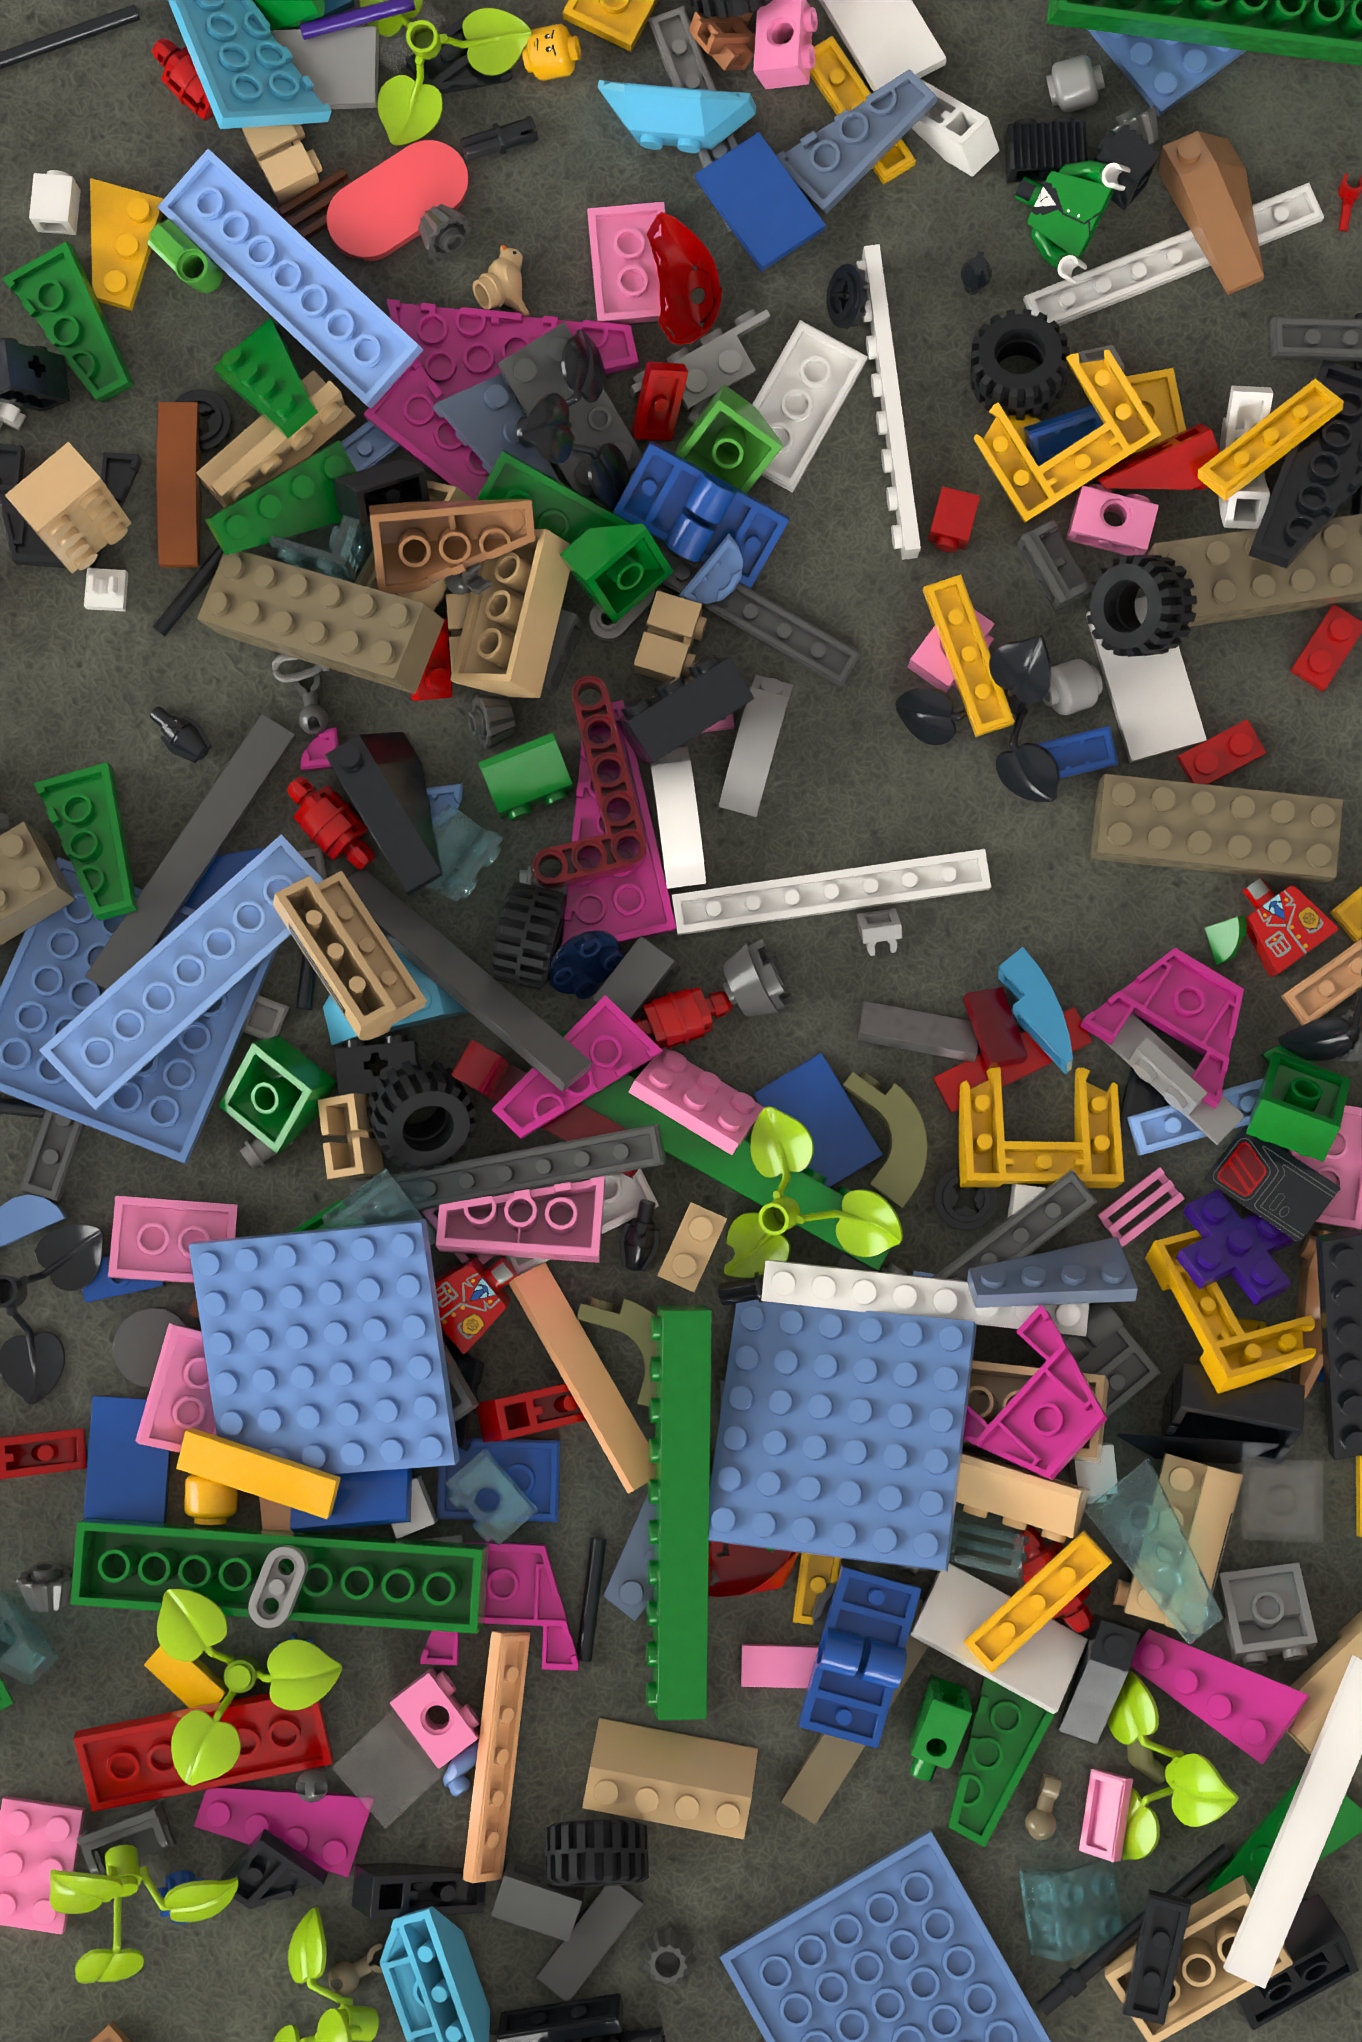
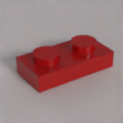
(659, 401)
(1327, 648)
(437, 674)
(1221, 754)

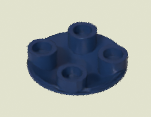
(584, 963)

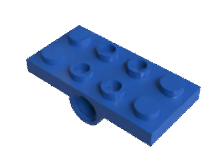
(698, 511)
(860, 1656)

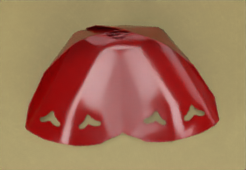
(678, 253)
(747, 1569)

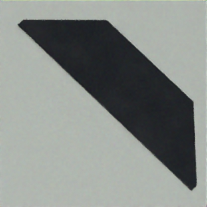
(1197, 1448)

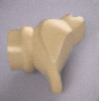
(502, 283)

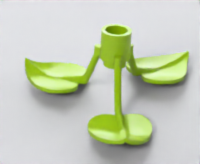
(414, 108)
(785, 1146)
(298, 1678)
(1195, 1783)
(85, 1892)
(307, 1963)

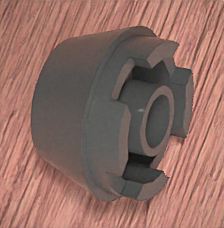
(756, 980)

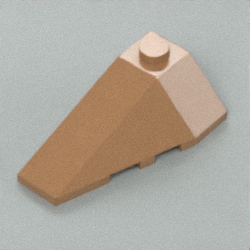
(1216, 204)
(440, 539)
(1309, 1304)

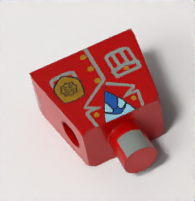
(1284, 925)
(472, 1299)

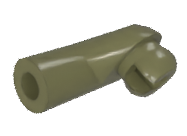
(1145, 1762)

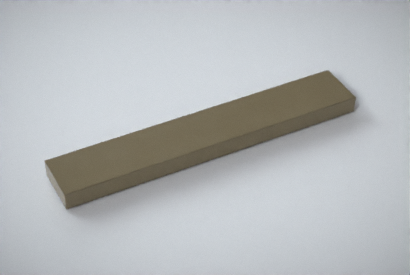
(834, 1757)

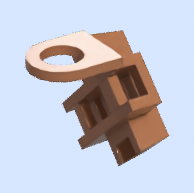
(725, 39)

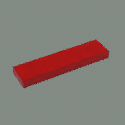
(975, 1072)

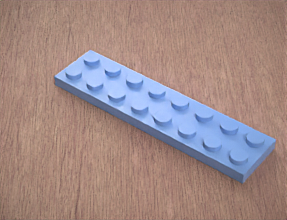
(290, 279)
(178, 978)

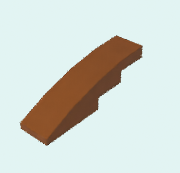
(178, 485)

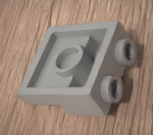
(1267, 1614)

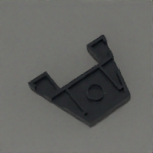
(24, 543)

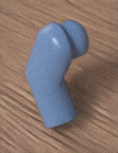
(458, 1768)

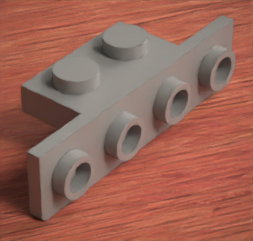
(714, 363)
(1172, 1078)

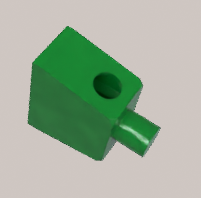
(939, 1726)

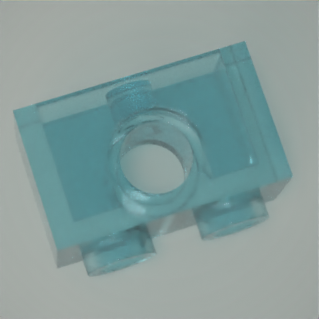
(514, 1504)

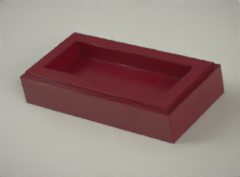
(995, 1027)

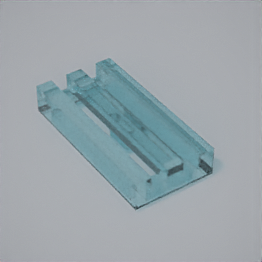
(1017, 1555)

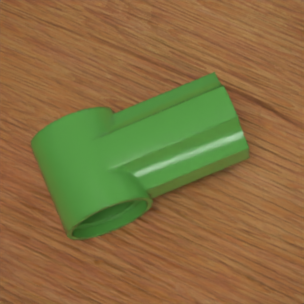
(185, 257)

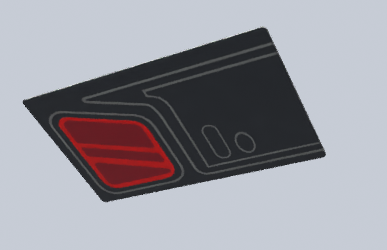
(1272, 1184)

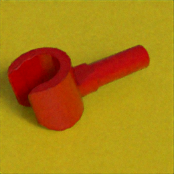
(1348, 196)

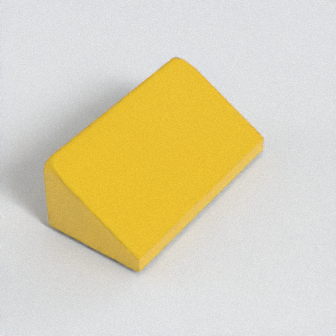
(187, 1680)

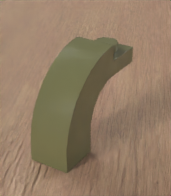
(907, 1137)
(632, 1321)

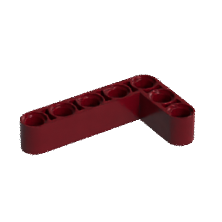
(606, 794)
(495, 1077)

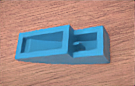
(1037, 1007)

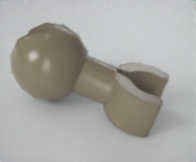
(1041, 1821)
(351, 1973)

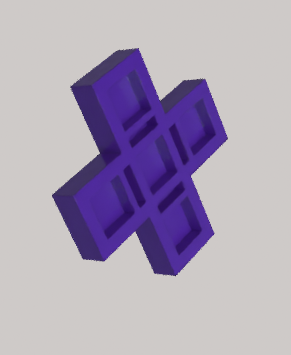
(1234, 1249)

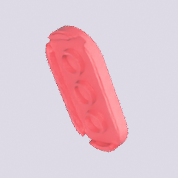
(386, 203)

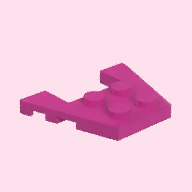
(1186, 1004)
(1049, 1414)
(518, 1592)

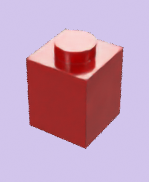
(953, 519)

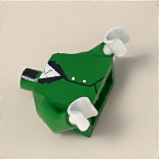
(1069, 210)

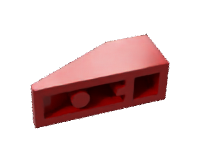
(1166, 464)
(527, 1413)
(42, 1453)

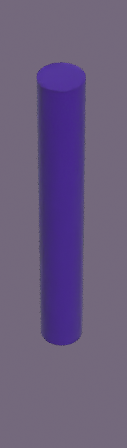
(355, 17)

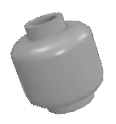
(1075, 84)
(1073, 687)

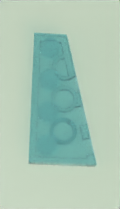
(1152, 1544)

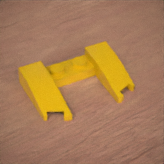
(1124, 432)
(991, 1161)
(1229, 1354)

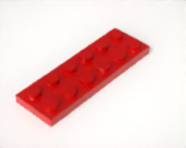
(135, 1762)

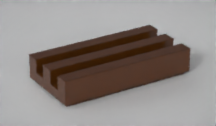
(310, 195)

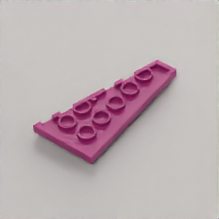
(469, 342)
(626, 902)

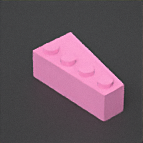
(535, 1223)

